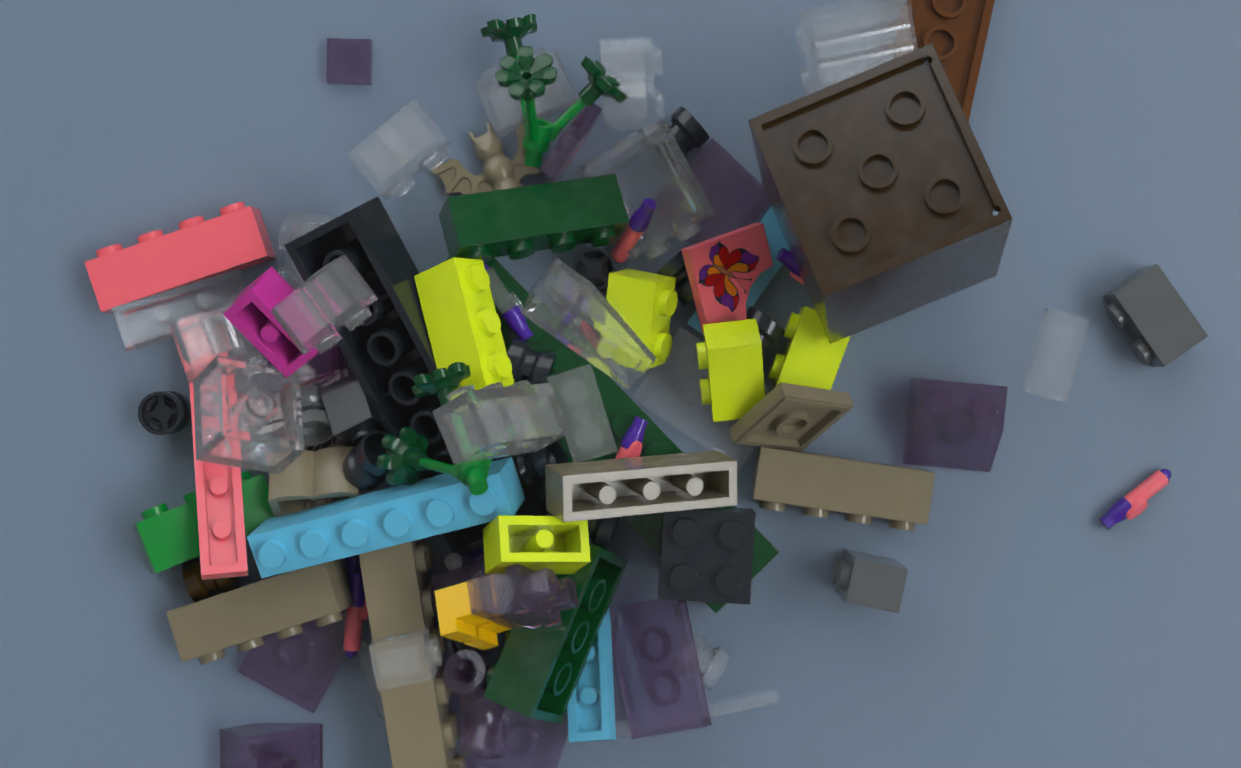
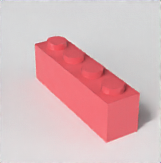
(180, 257)

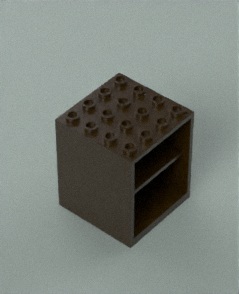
(881, 193)

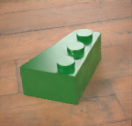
(173, 534)

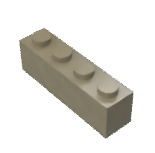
(640, 485)
(842, 485)
(260, 609)

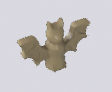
(498, 170)

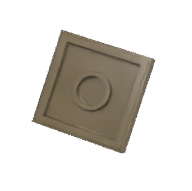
(791, 417)

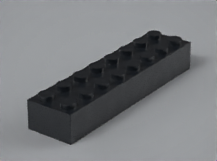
(392, 342)

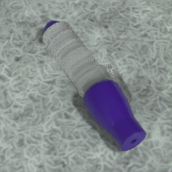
(509, 306)

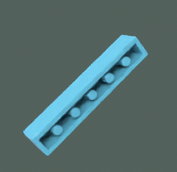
(382, 520)

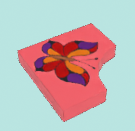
(724, 271)

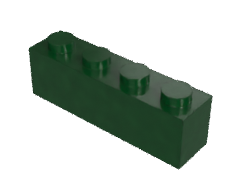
(534, 218)

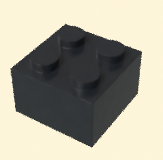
(707, 555)

